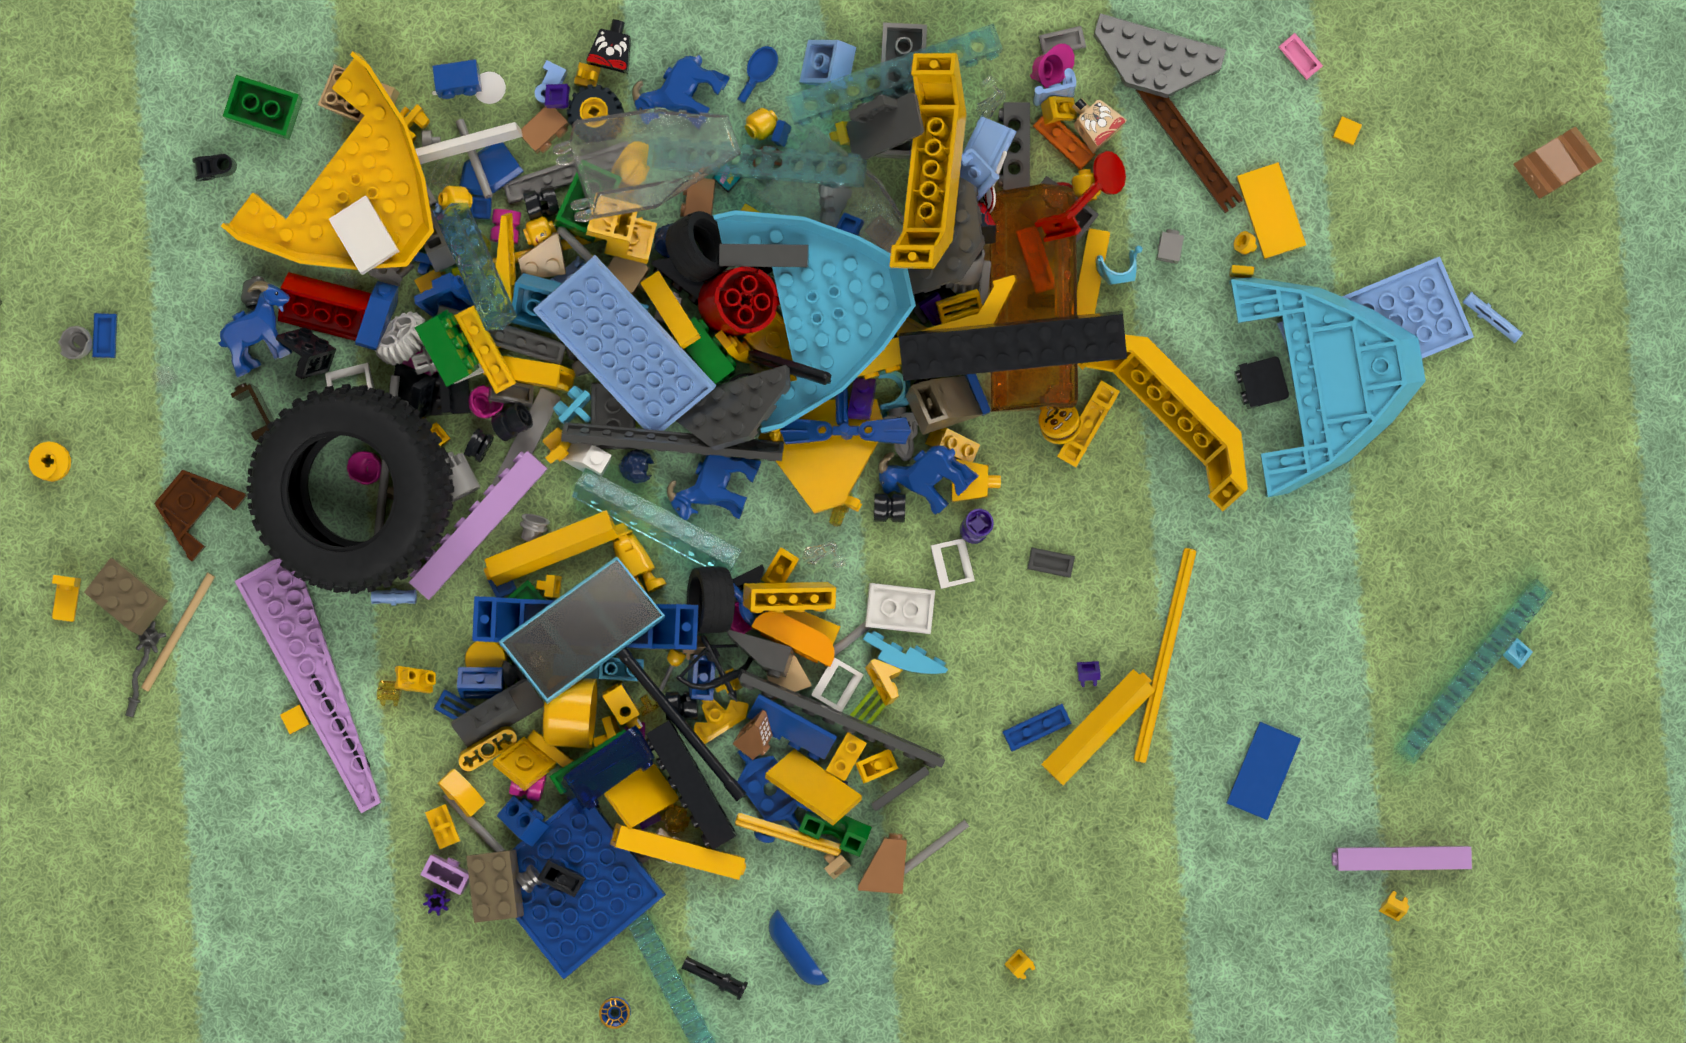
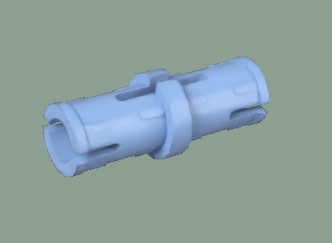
(394, 596)

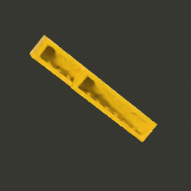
(505, 255)

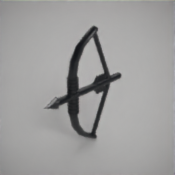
(713, 656)

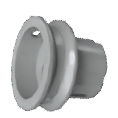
(423, 367)
(533, 526)

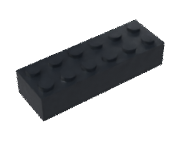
(691, 784)

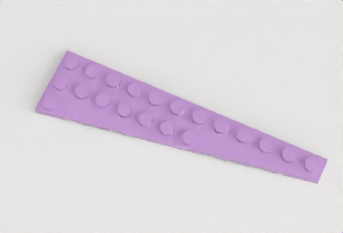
(296, 638)

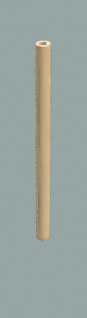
(178, 632)

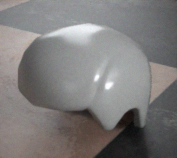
(80, 337)

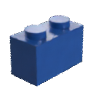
(457, 79)

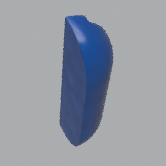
(795, 951)

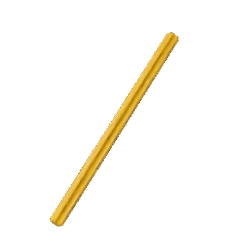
(1165, 654)

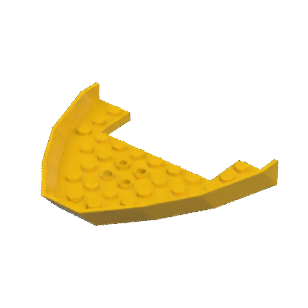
(372, 162)

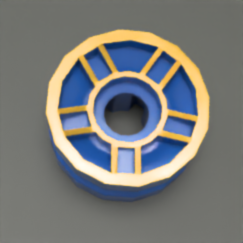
(606, 1016)

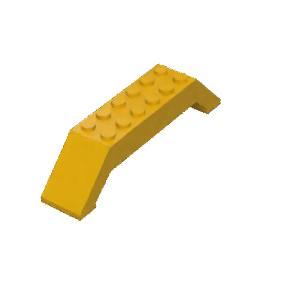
(933, 163)
(990, 312)
(1185, 413)

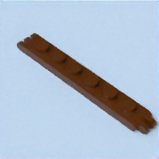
(1191, 149)

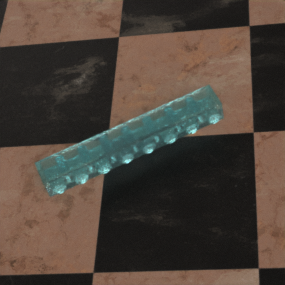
(655, 522)

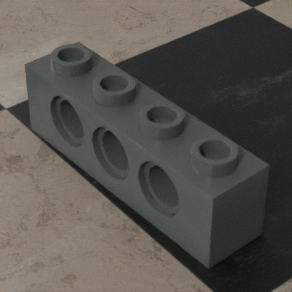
(1020, 113)

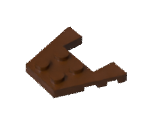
(186, 502)

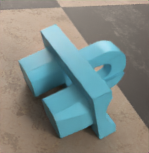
(580, 399)

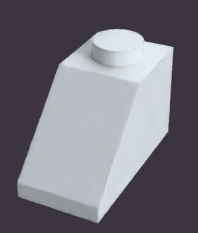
(589, 457)

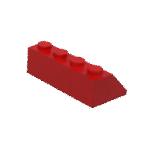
(323, 306)

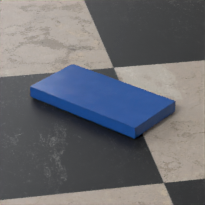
(1263, 770)

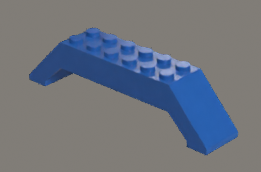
(500, 616)

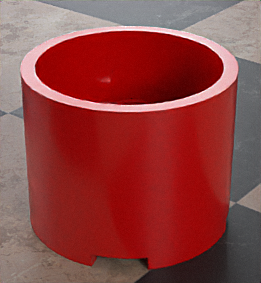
(722, 297)

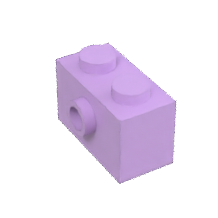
(446, 873)

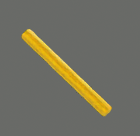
(787, 834)

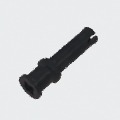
(724, 982)

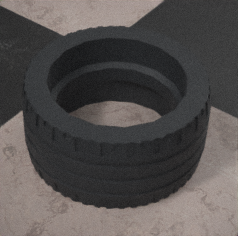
(685, 252)
(714, 594)

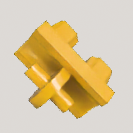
(415, 116)
(414, 679)
(442, 826)

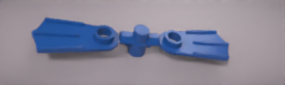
(885, 430)

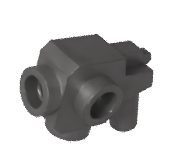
(391, 275)

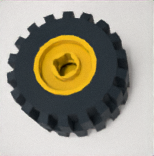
(593, 103)

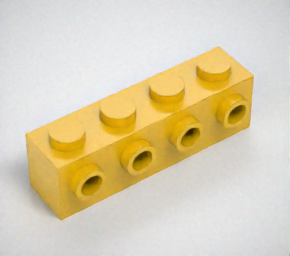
(789, 596)

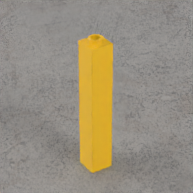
(550, 548)
(1098, 726)
(678, 851)

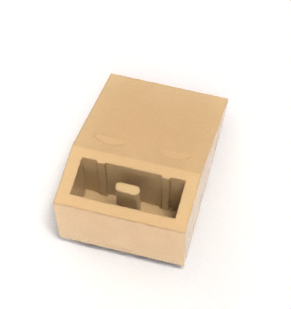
(334, 102)

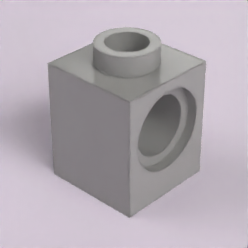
(1170, 246)

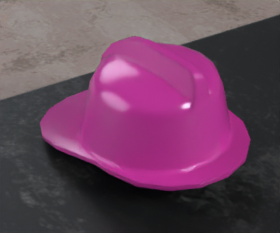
(1050, 67)

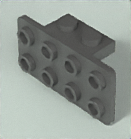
(883, 124)
(499, 711)

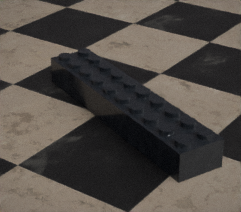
(1013, 345)

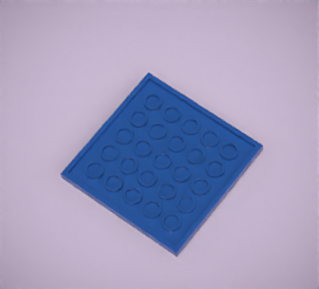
(608, 901)

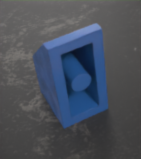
(700, 673)

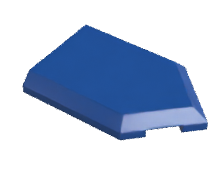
(498, 167)

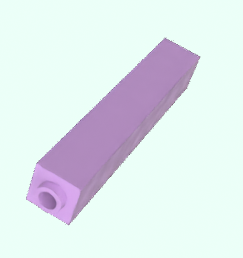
(1402, 858)

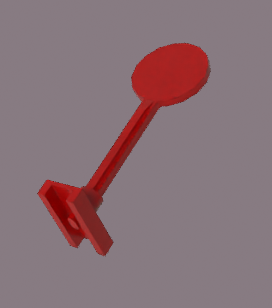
(1109, 178)

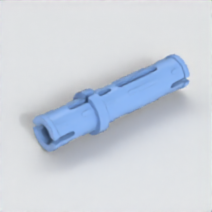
(1486, 312)

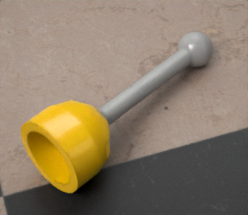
(675, 658)

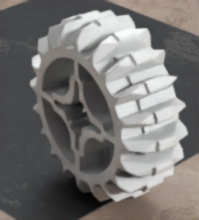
(400, 339)

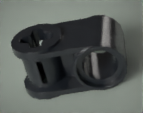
(210, 167)

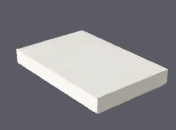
(364, 235)
(899, 608)

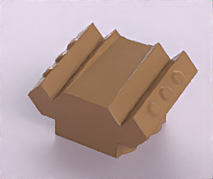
(1557, 162)

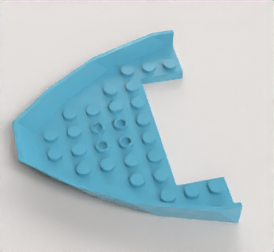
(834, 310)
(1346, 369)

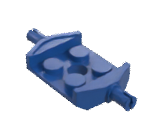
(773, 807)

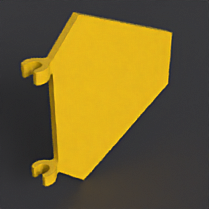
(829, 468)

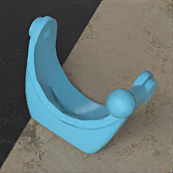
(1113, 277)
(904, 386)

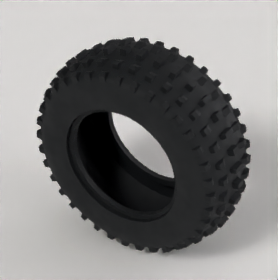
(283, 500)

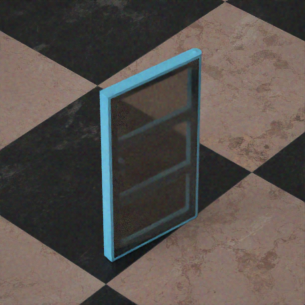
(581, 629)

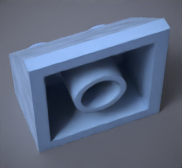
(826, 61)

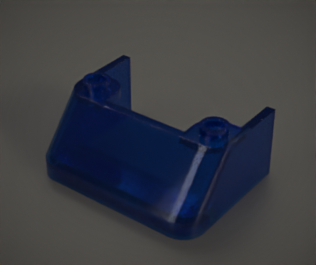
(607, 769)

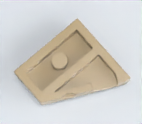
(544, 259)

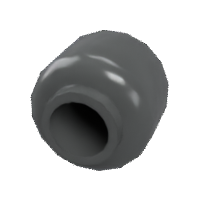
(251, 299)

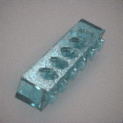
(476, 266)

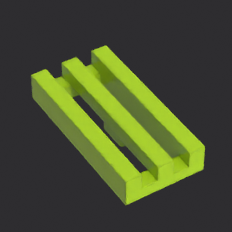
(869, 708)

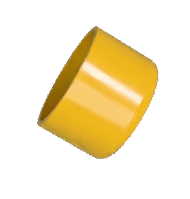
(572, 716)

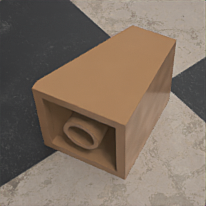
(887, 867)

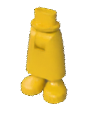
(635, 558)

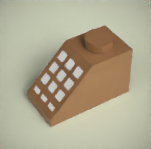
(754, 736)

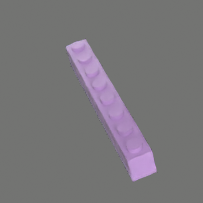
(478, 525)

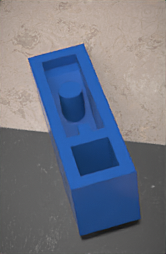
(377, 315)

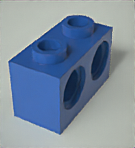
(522, 820)

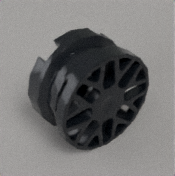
(478, 443)

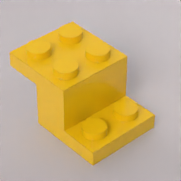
(625, 235)

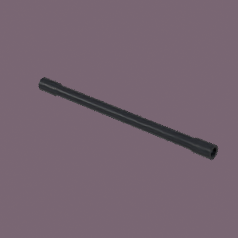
(728, 781)

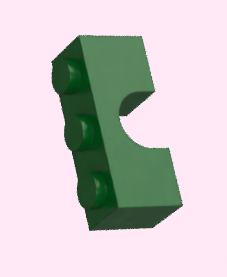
(847, 830)

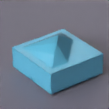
(1517, 653)

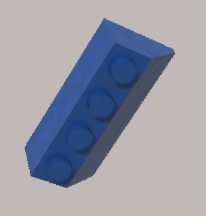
(794, 728)

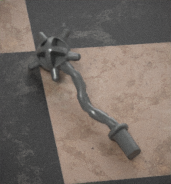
(149, 640)

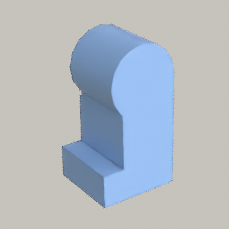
(554, 75)

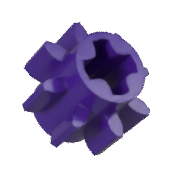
(430, 902)

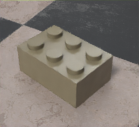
(126, 596)
(495, 886)

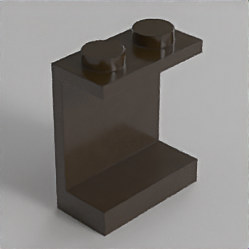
(244, 391)

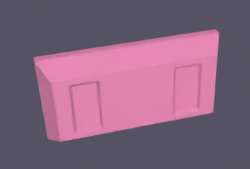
(1300, 56)

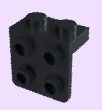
(1261, 382)

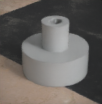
(428, 139)

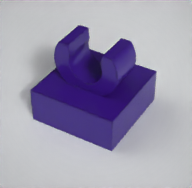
(557, 96)
(1088, 671)

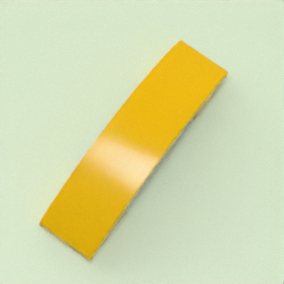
(1090, 419)

